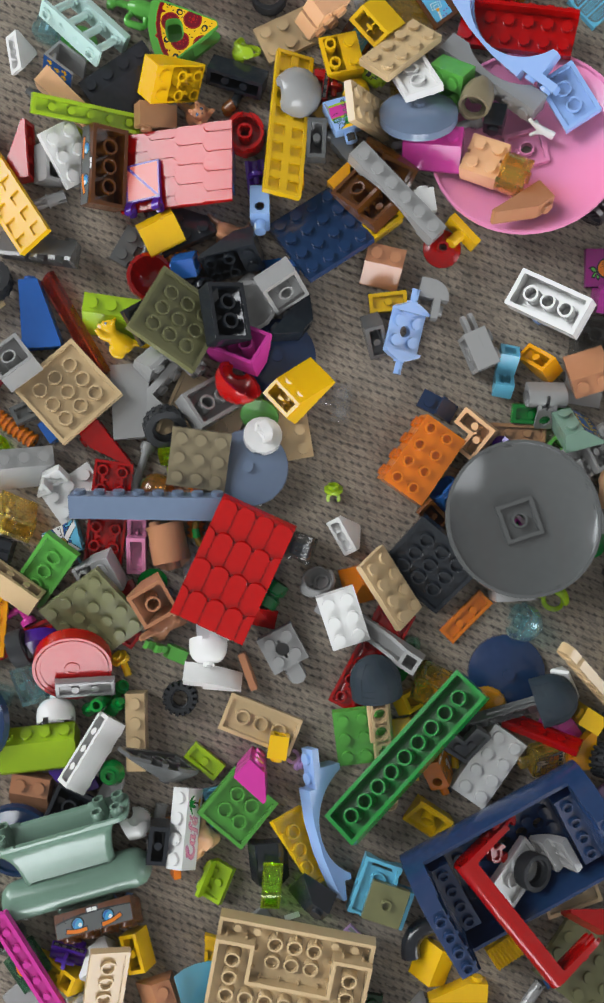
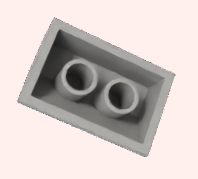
(24, 466)

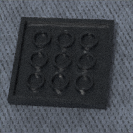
(429, 564)

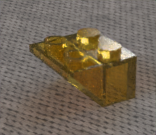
(17, 516)

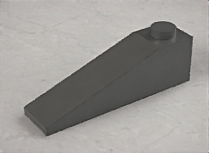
(164, 765)

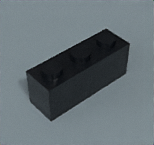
(236, 77)

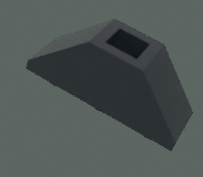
(294, 322)

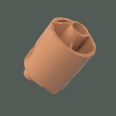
(168, 544)

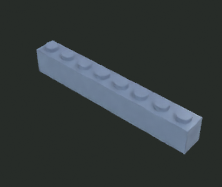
(143, 505)

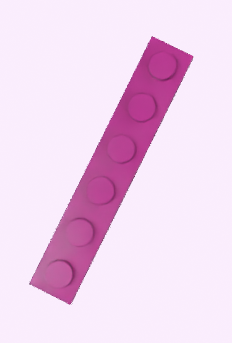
(27, 961)

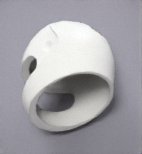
(138, 824)

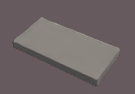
(132, 406)

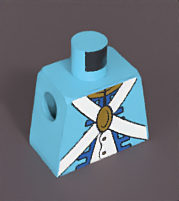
(71, 534)

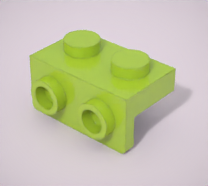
(215, 880)

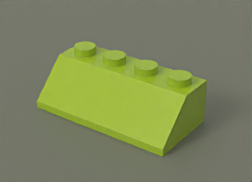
(105, 307)
(39, 747)

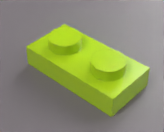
(204, 760)

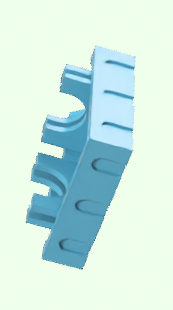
(363, 880)

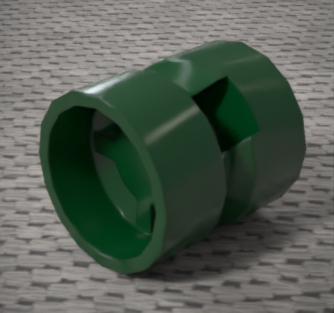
(275, 591)

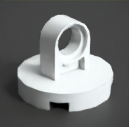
(262, 435)

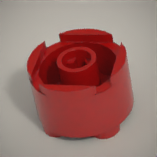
(247, 124)

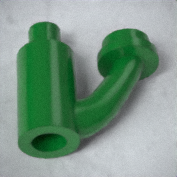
(117, 702)
(95, 705)

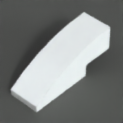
(212, 677)

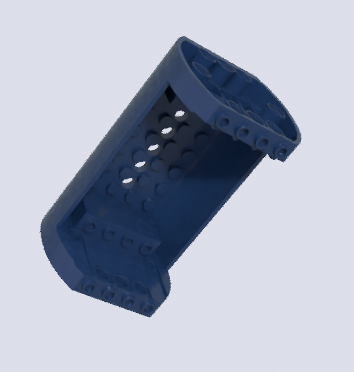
(462, 923)

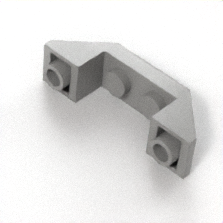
(170, 374)

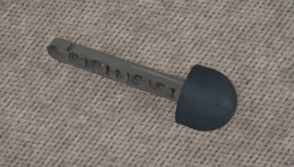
(552, 697)

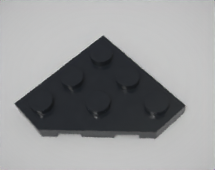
(194, 226)

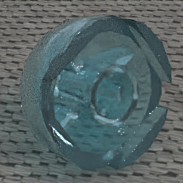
(525, 623)

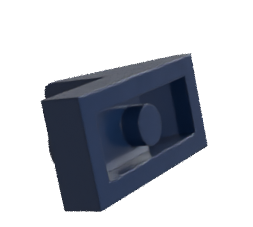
(437, 406)

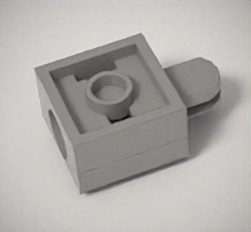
(477, 345)
(284, 652)

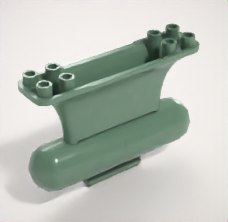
(70, 859)

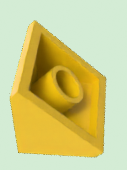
(160, 232)
(427, 817)
(433, 964)

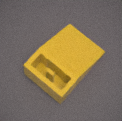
(170, 79)
(299, 389)

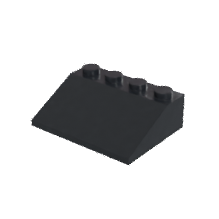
(117, 81)

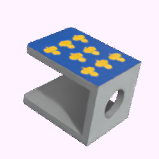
(68, 58)

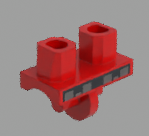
(334, 87)

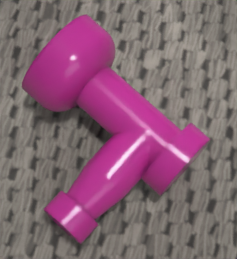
(27, 620)

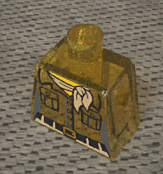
(541, 759)

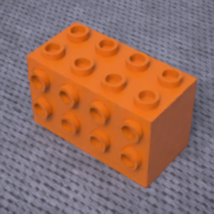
(420, 458)

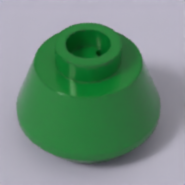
(112, 772)

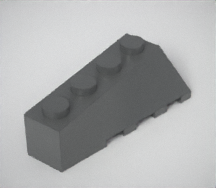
(48, 251)

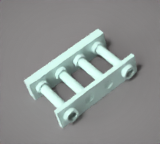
(95, 17)

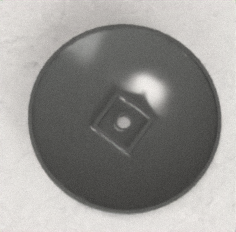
(557, 511)

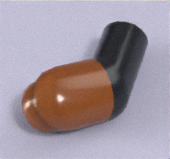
(231, 105)

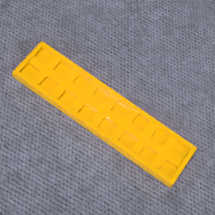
(285, 136)
(18, 212)

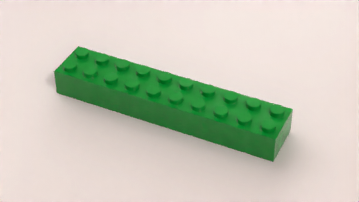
(406, 757)

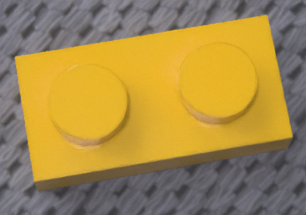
(384, 301)

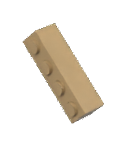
(19, 589)
(136, 724)

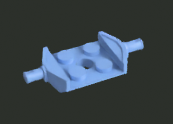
(412, 317)

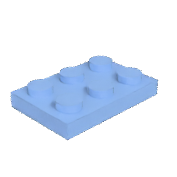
(574, 101)

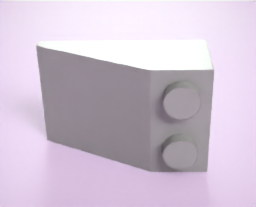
(204, 405)

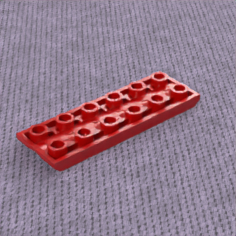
(109, 532)
(341, 693)

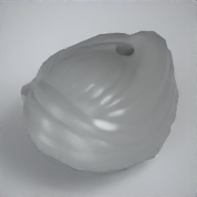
(317, 581)

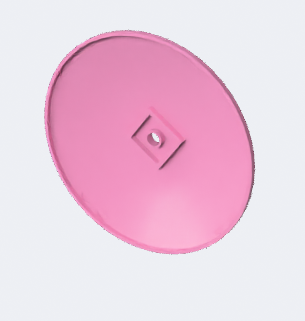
(567, 164)

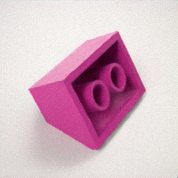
(437, 155)
(245, 356)
(252, 773)

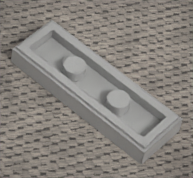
(85, 686)

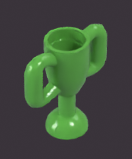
(135, 8)

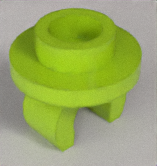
(333, 489)

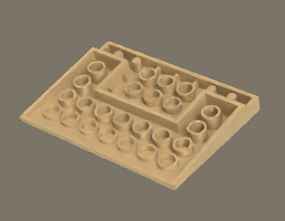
(287, 962)

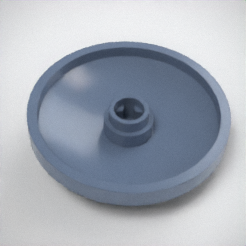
(420, 119)
(254, 476)

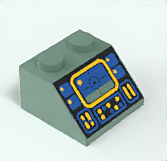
(574, 430)

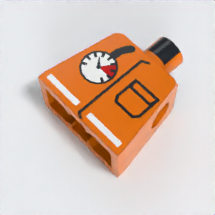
(439, 774)

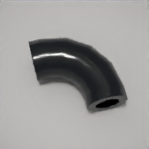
(413, 938)

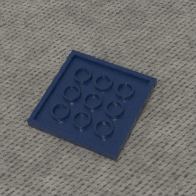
(320, 235)

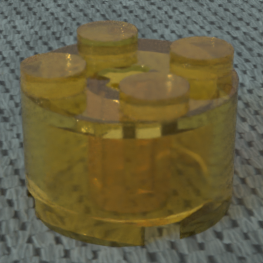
(514, 174)

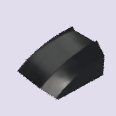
(268, 851)

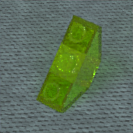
(271, 885)

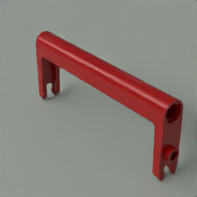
(553, 972)

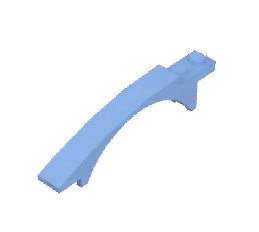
(534, 67)
(316, 779)

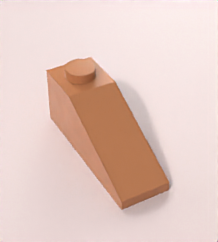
(525, 205)

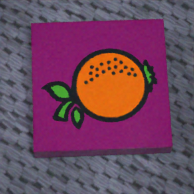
(593, 268)

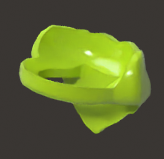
(243, 51)
(564, 601)

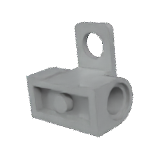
(546, 399)

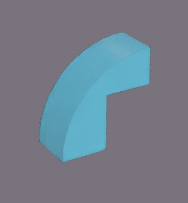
(503, 378)

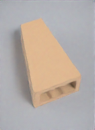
(51, 84)

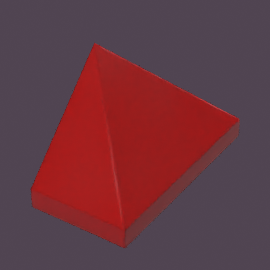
(265, 618)

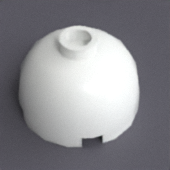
(208, 650)
(55, 711)

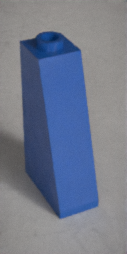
(37, 320)

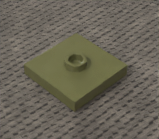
(385, 903)

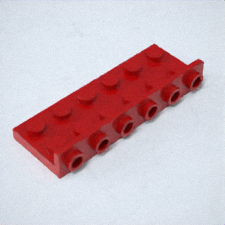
(523, 27)

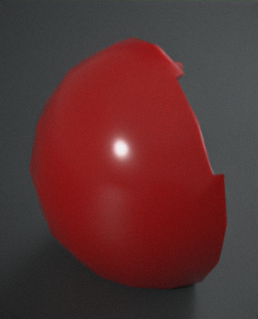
(143, 272)
(236, 388)

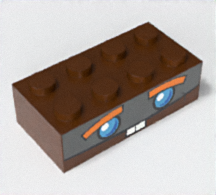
(104, 167)
(98, 919)

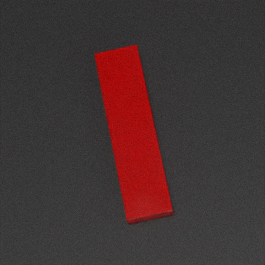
(548, 736)

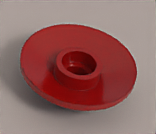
(440, 258)

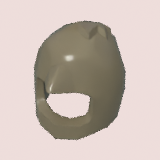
(479, 91)

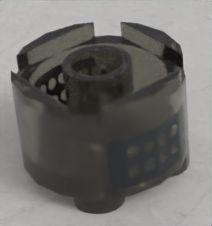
(301, 547)

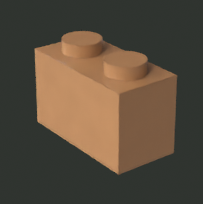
(154, 116)

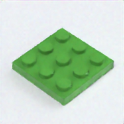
(353, 736)
(235, 810)

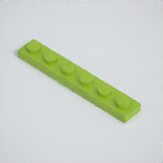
(81, 112)

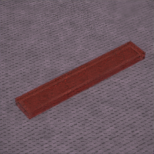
(72, 320)

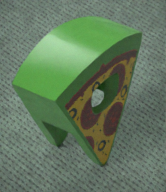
(180, 31)

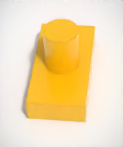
(461, 233)

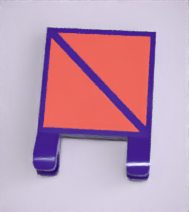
(144, 185)

